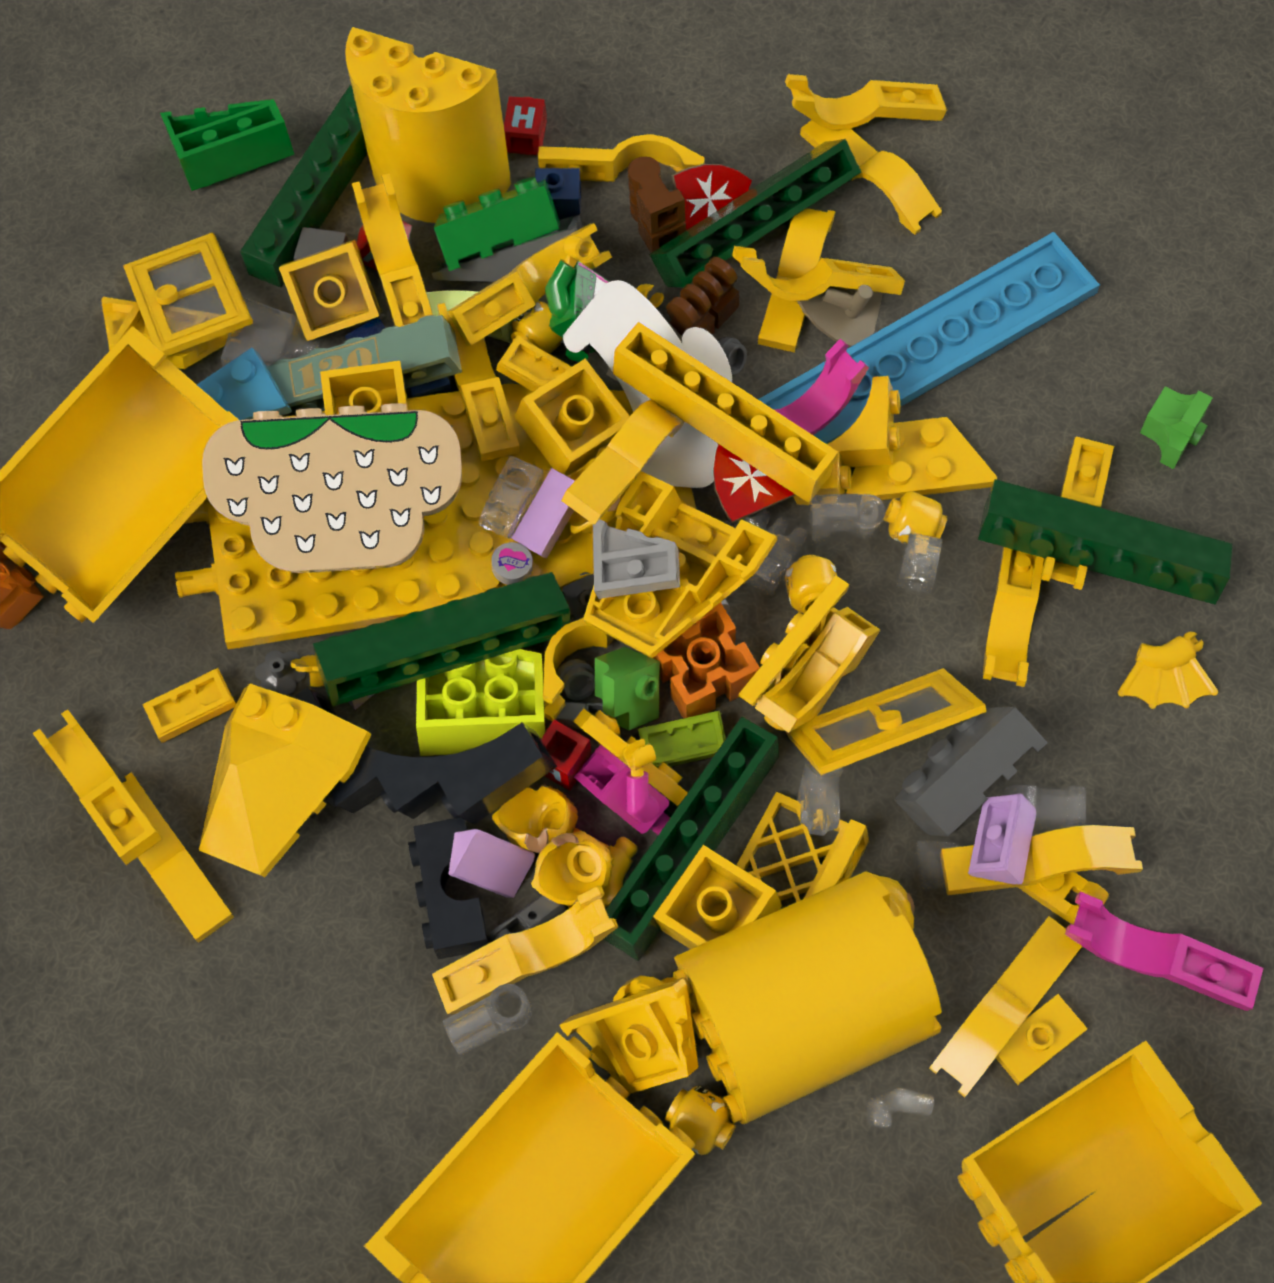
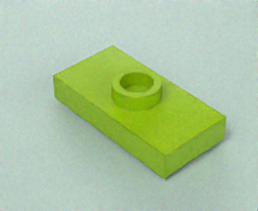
(685, 739)

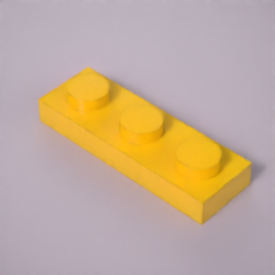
(603, 729)

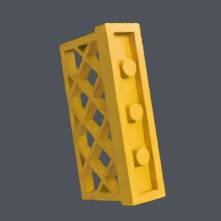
(839, 860)

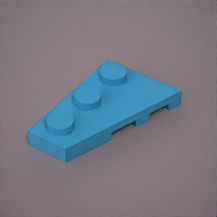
(245, 387)

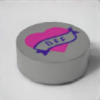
(511, 563)

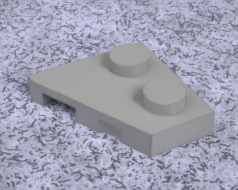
(632, 562)

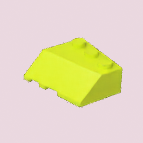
(479, 702)

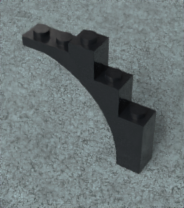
(466, 782)

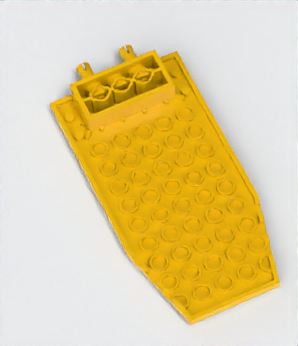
(451, 563)

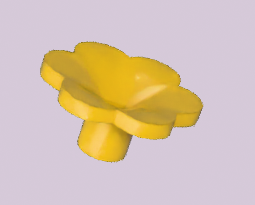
(308, 664)

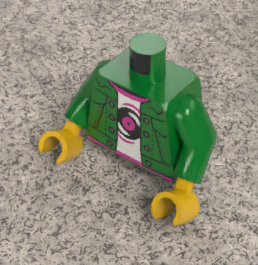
(574, 287)

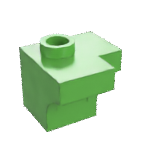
(1176, 423)
(628, 686)

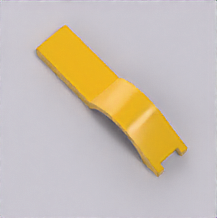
(874, 100)
(608, 163)
(886, 171)
(392, 252)
(799, 256)
(825, 274)
(516, 290)
(483, 399)
(621, 460)
(1083, 483)
(1012, 616)
(565, 642)
(100, 790)
(1049, 856)
(178, 873)
(525, 953)
(1007, 1005)

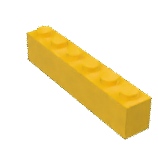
(724, 412)

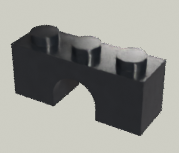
(453, 924)

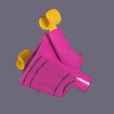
(626, 787)

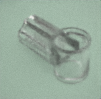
(819, 800)
(483, 1020)

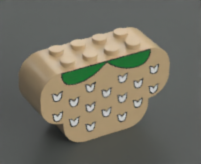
(334, 486)

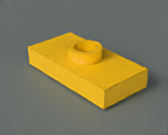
(530, 364)
(189, 705)
(1040, 1039)

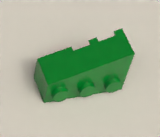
(228, 141)
(496, 221)

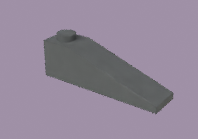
(505, 258)

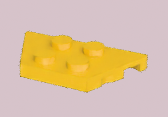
(123, 314)
(929, 461)
(801, 634)
(641, 1036)

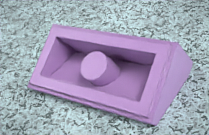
(545, 515)
(1003, 839)
(489, 862)

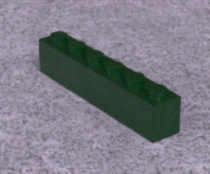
(308, 192)
(756, 212)
(1106, 542)
(441, 638)
(698, 821)

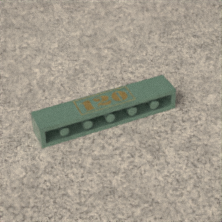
(424, 349)

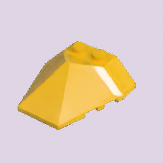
(711, 564)
(273, 774)

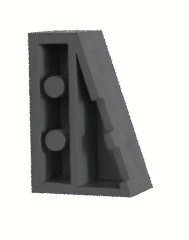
(964, 766)

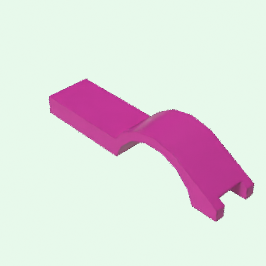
(829, 392)
(1165, 955)

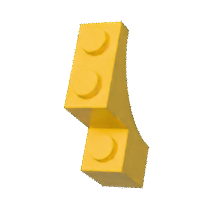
(867, 441)
(813, 679)

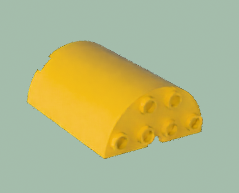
(427, 123)
(809, 995)
(1135, 1139)

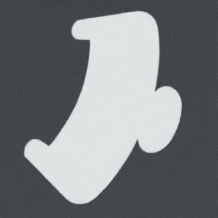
(603, 324)

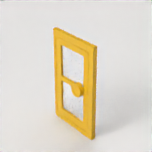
(187, 295)
(885, 720)

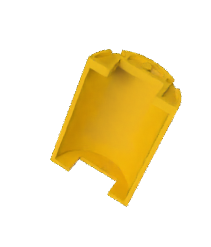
(108, 476)
(536, 1182)

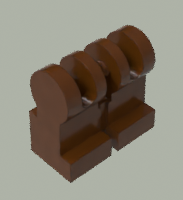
(655, 209)
(707, 301)

